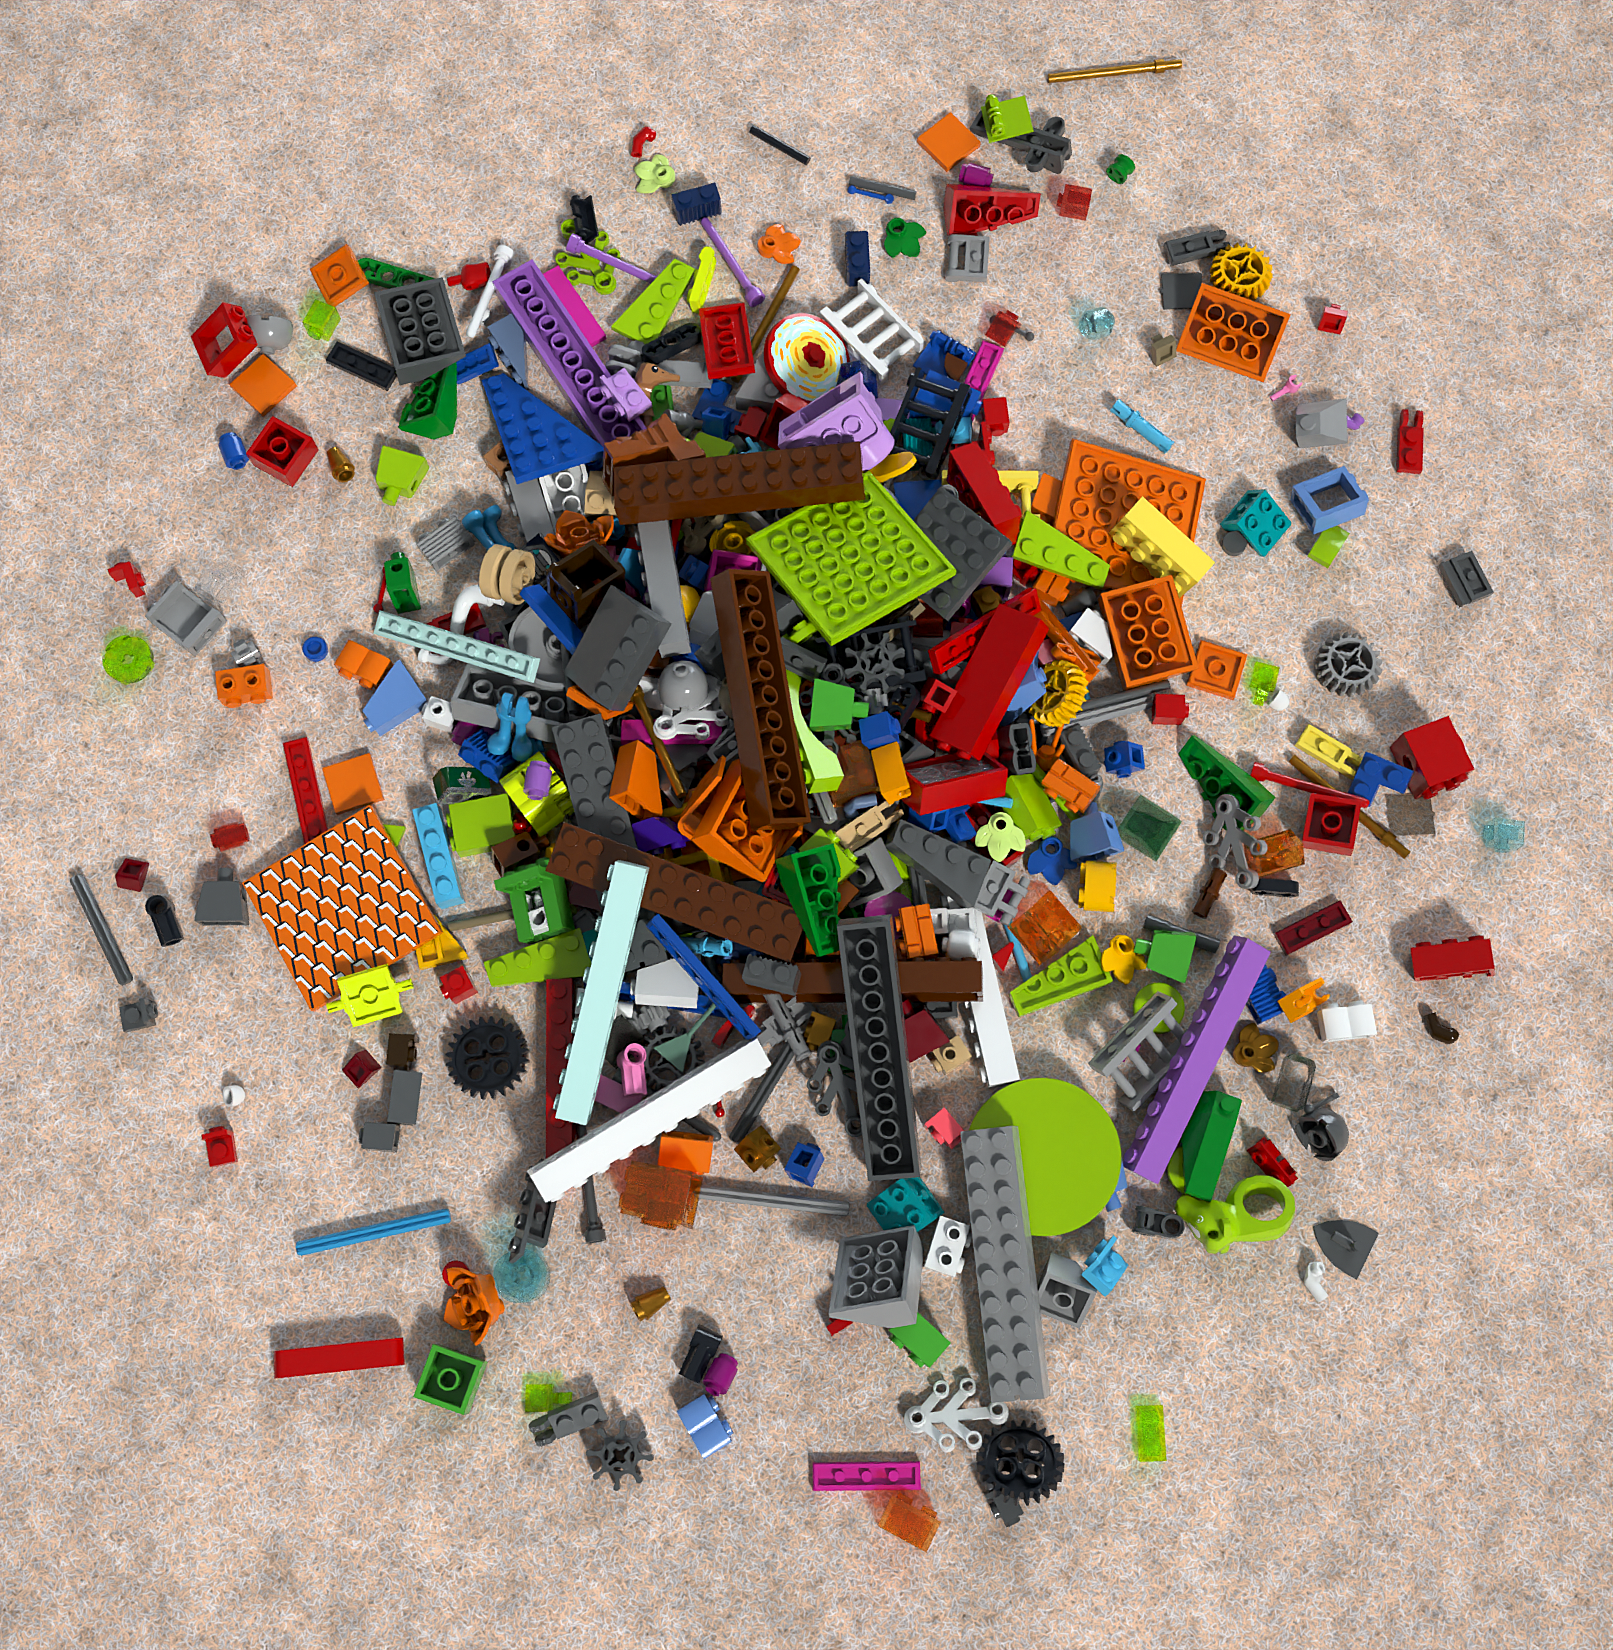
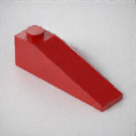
(979, 208)

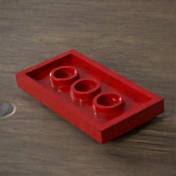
(726, 341)

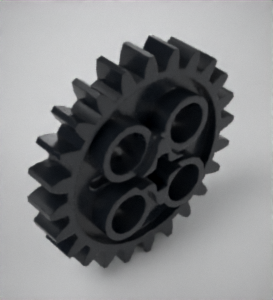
(490, 1081)
(1018, 1483)

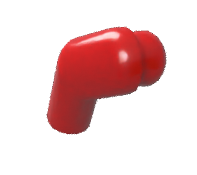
(639, 139)

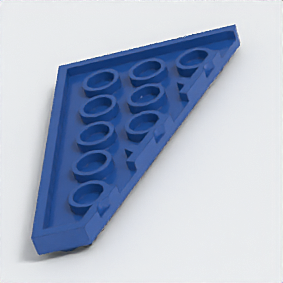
(534, 434)

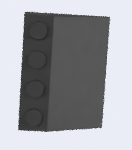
(419, 329)
(616, 649)

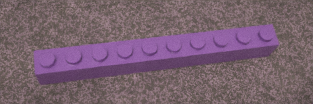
(1195, 1058)

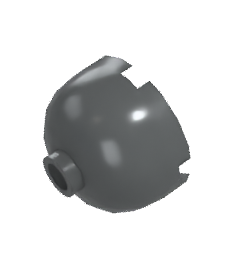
(1324, 1132)

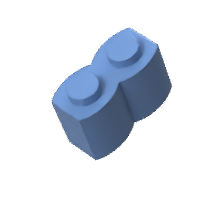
(705, 1426)

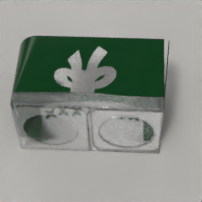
(460, 785)
(1306, 1085)

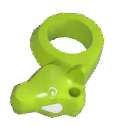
(1222, 1223)

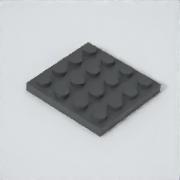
(965, 542)

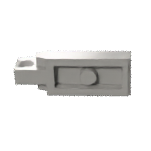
(770, 1028)

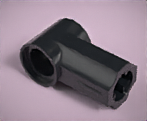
(164, 922)
(702, 1348)

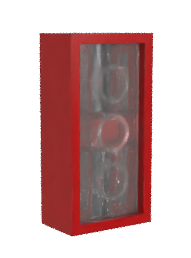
(953, 782)

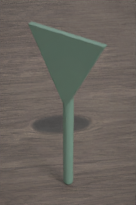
(676, 1049)

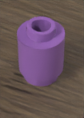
(537, 780)

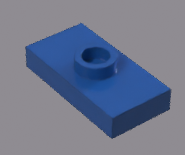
(476, 363)

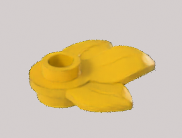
(1122, 961)

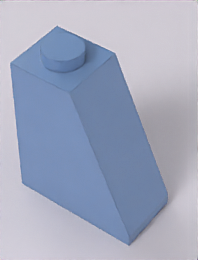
(1029, 692)
(393, 701)

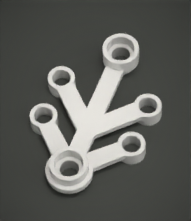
(675, 724)
(952, 1415)

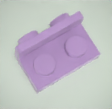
(626, 395)

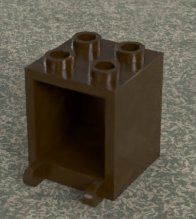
(572, 581)

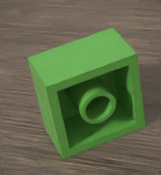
(921, 1340)
(450, 1379)

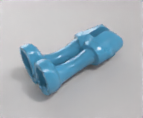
(486, 523)
(501, 740)

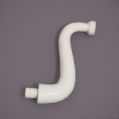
(458, 619)

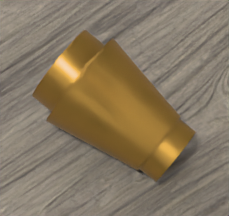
(340, 465)
(649, 1303)

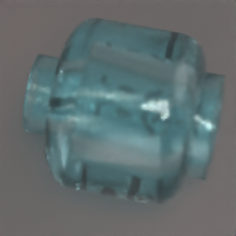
(1096, 323)

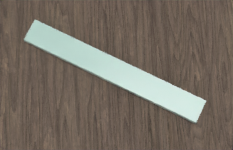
(457, 646)

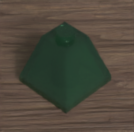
(1148, 828)

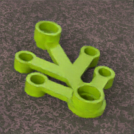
(589, 263)

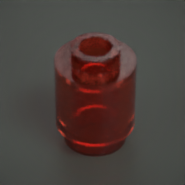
(230, 836)

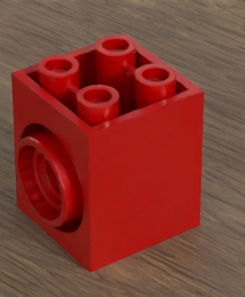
(1435, 756)

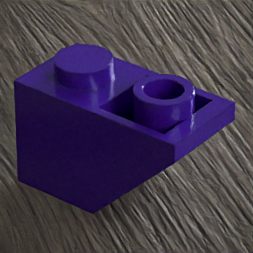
(657, 834)

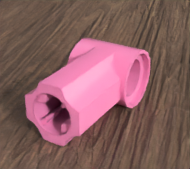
(633, 1073)

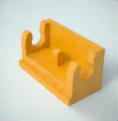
(890, 772)
(1303, 1000)

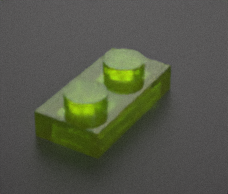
(1150, 1433)

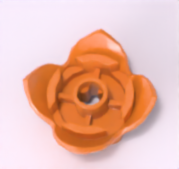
(575, 531)
(474, 1304)

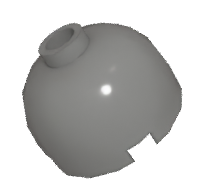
(271, 332)
(682, 685)

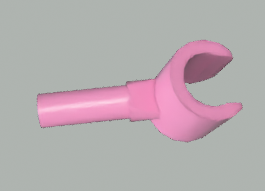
(1288, 388)

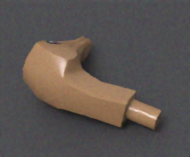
(647, 379)

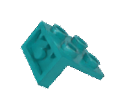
(1258, 520)
(905, 1204)

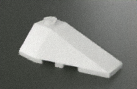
(565, 491)

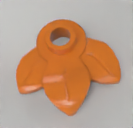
(778, 244)

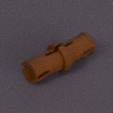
(1209, 893)

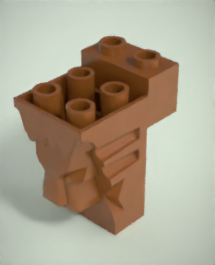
(652, 445)

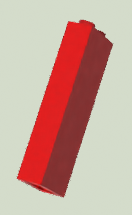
(989, 682)

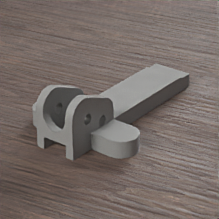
(691, 373)

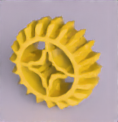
(1232, 261)
(1064, 694)

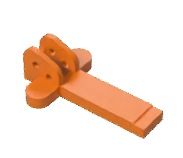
(1065, 645)

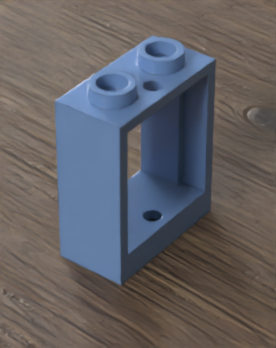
(1312, 515)

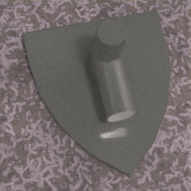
(1346, 1244)

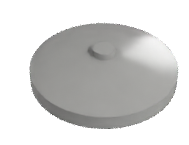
(534, 638)

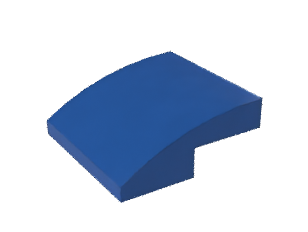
(915, 494)

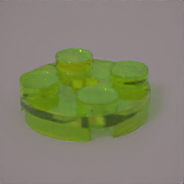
(115, 656)

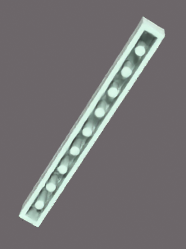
(601, 991)

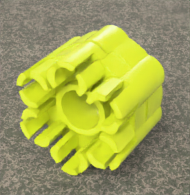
(542, 813)

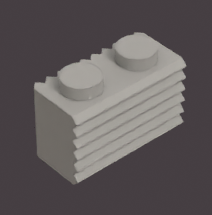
(445, 543)

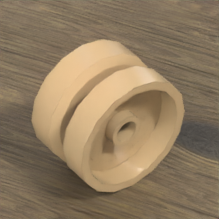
(506, 573)

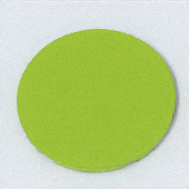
(1066, 1150)

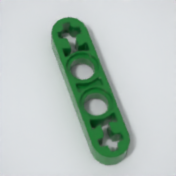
(381, 268)

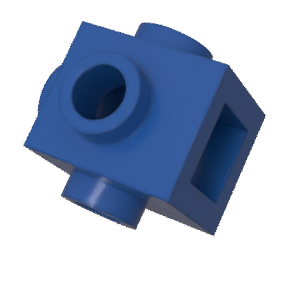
(1124, 758)

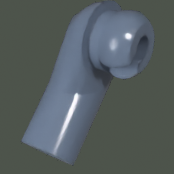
(857, 803)

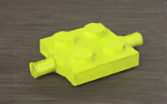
(370, 995)

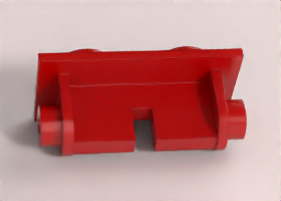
(1265, 1154)

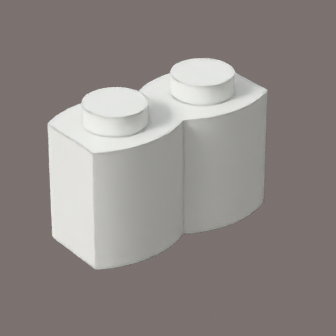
(1346, 1022)

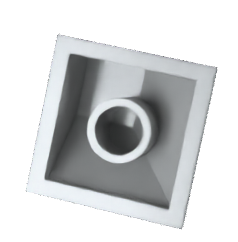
(1321, 423)
(1064, 1291)

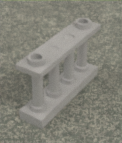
(1125, 1044)

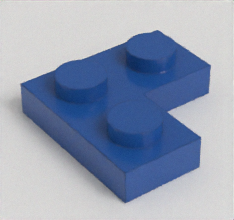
(717, 397)
(1376, 772)

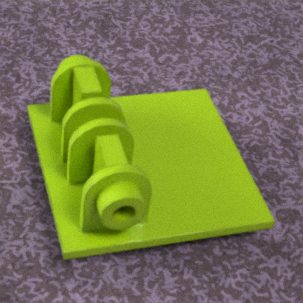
(1006, 118)

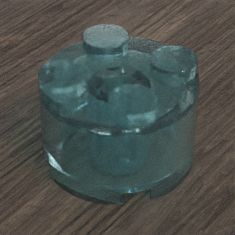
(526, 1291)

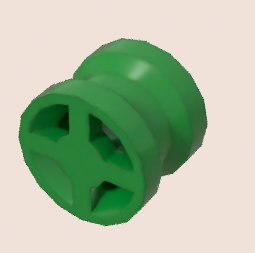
(1120, 169)

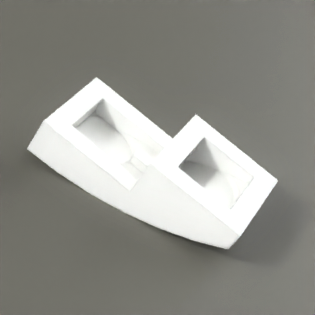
(953, 919)

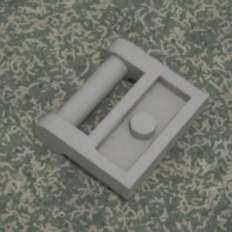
(975, 258)

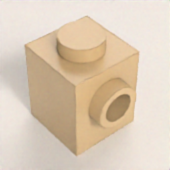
(950, 1056)

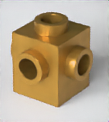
(758, 1149)

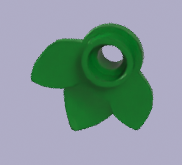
(903, 241)

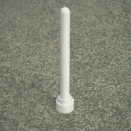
(502, 258)

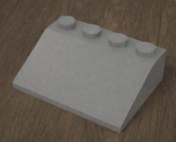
(878, 1278)

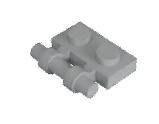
(993, 889)

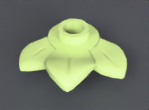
(654, 174)
(1000, 841)

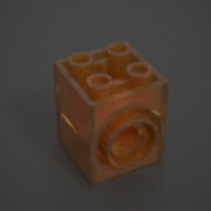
(660, 1195)

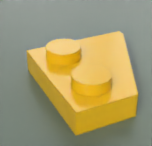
(440, 950)

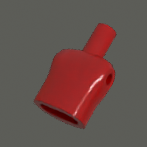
(472, 276)

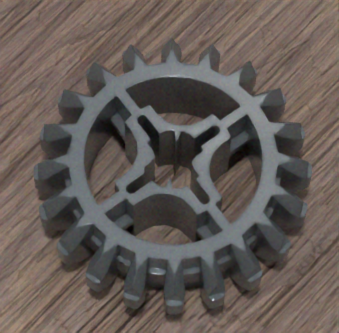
(660, 1066)

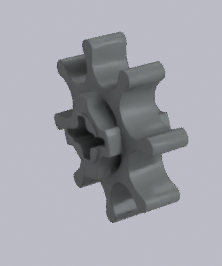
(880, 670)
(611, 1444)

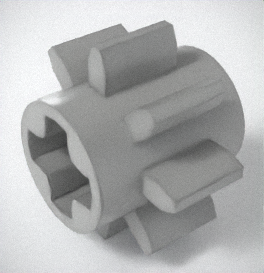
(245, 653)
(876, 701)
(653, 1017)

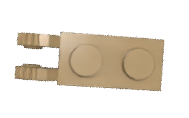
(866, 826)

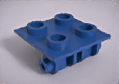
(935, 352)

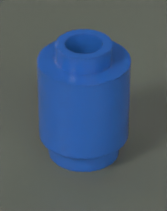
(233, 451)

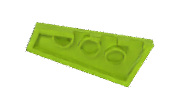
(654, 307)
(1055, 552)
(553, 958)
(1063, 979)

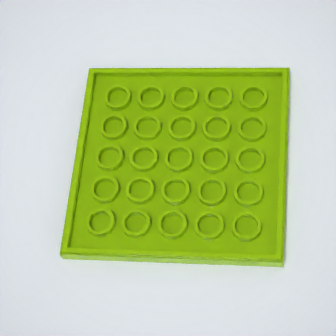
(850, 560)

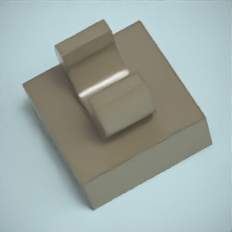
(1162, 349)

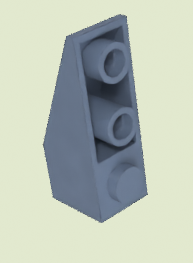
(511, 343)

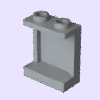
(185, 618)

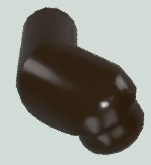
(1440, 1032)

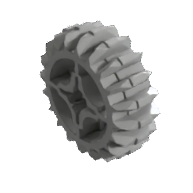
(1367, 673)

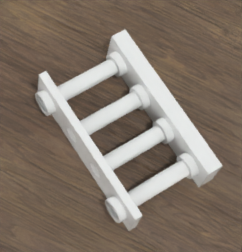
(864, 351)

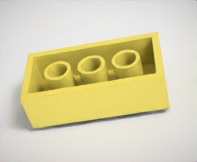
(1161, 546)

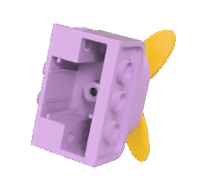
(846, 416)

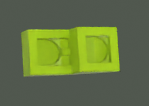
(1328, 545)

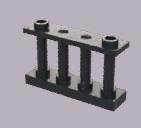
(950, 420)
(912, 672)

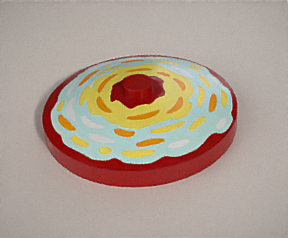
(804, 356)

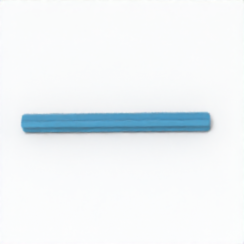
(373, 1232)

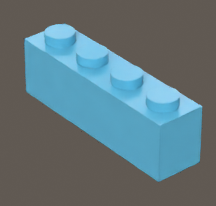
(438, 856)

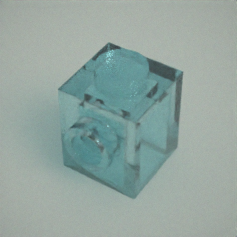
(1504, 834)

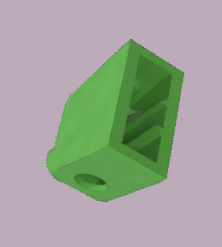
(834, 707)
(1168, 952)

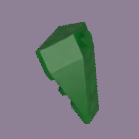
(433, 407)
(1221, 777)
(812, 889)
(1207, 1142)

